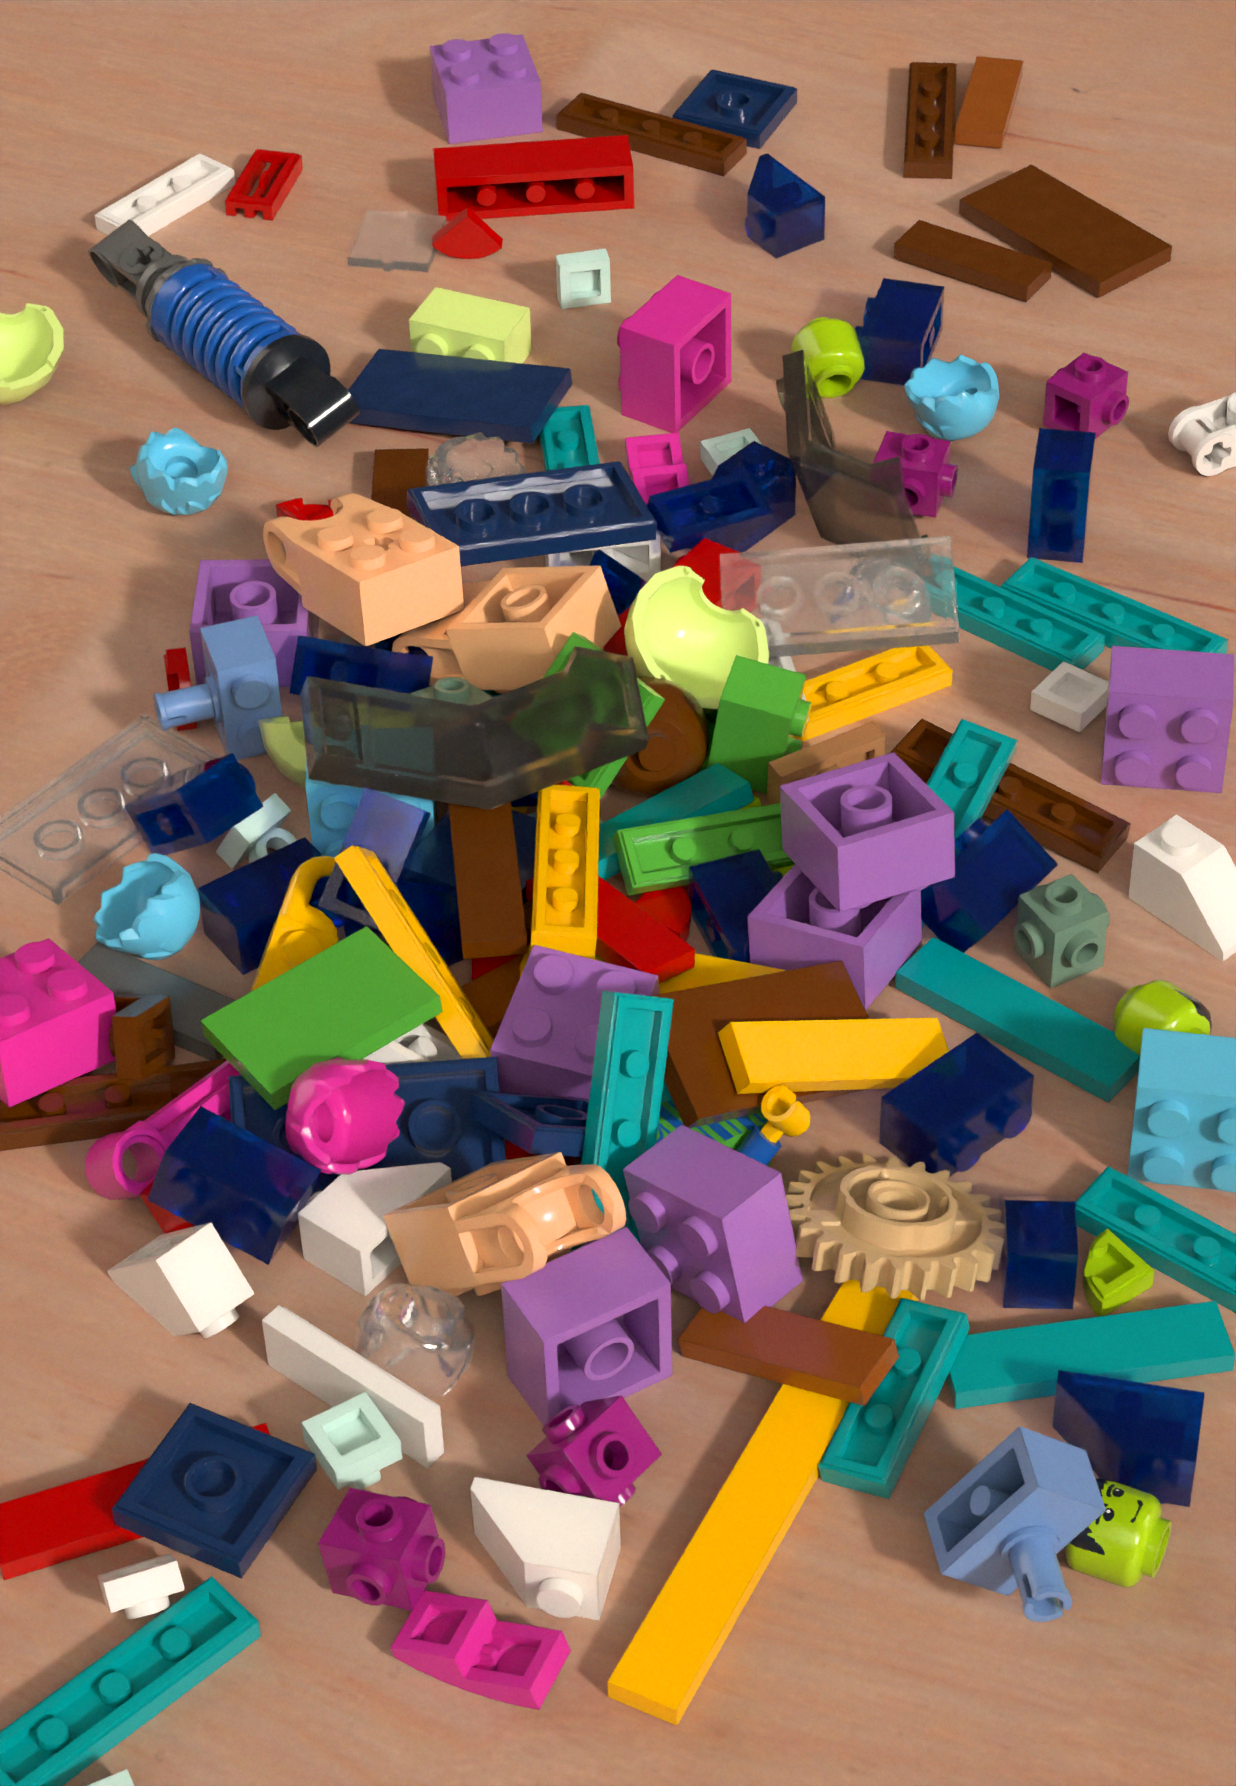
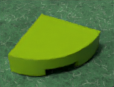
(1113, 1274)

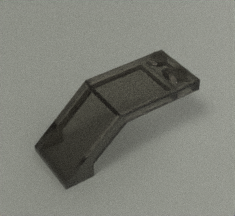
(845, 495)
(478, 751)

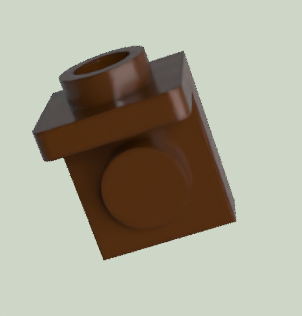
(141, 1035)

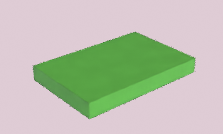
(319, 1011)

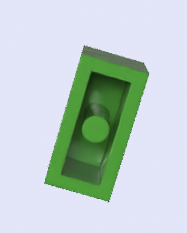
(758, 719)

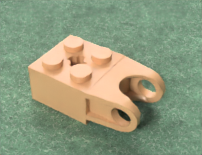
(367, 568)
(516, 625)
(503, 1222)

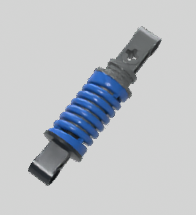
(228, 336)

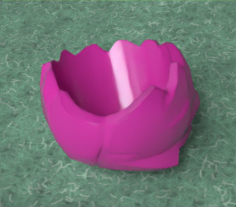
(343, 1114)

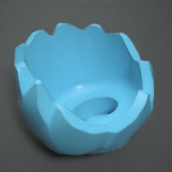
(953, 397)
(179, 473)
(149, 910)

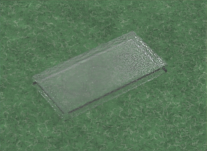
(847, 595)
(79, 818)

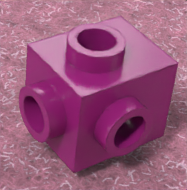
(1086, 396)
(925, 469)
(594, 1451)
(382, 1549)

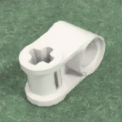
(1214, 439)

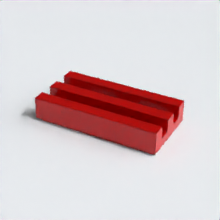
(272, 187)

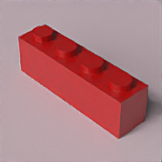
(535, 177)

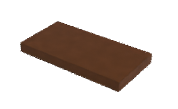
(1065, 228)
(695, 1058)

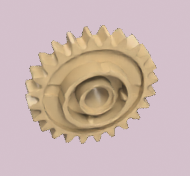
(894, 1227)

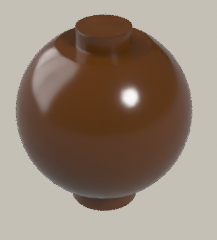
(675, 743)

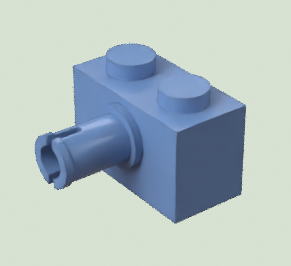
(236, 691)
(1014, 1517)

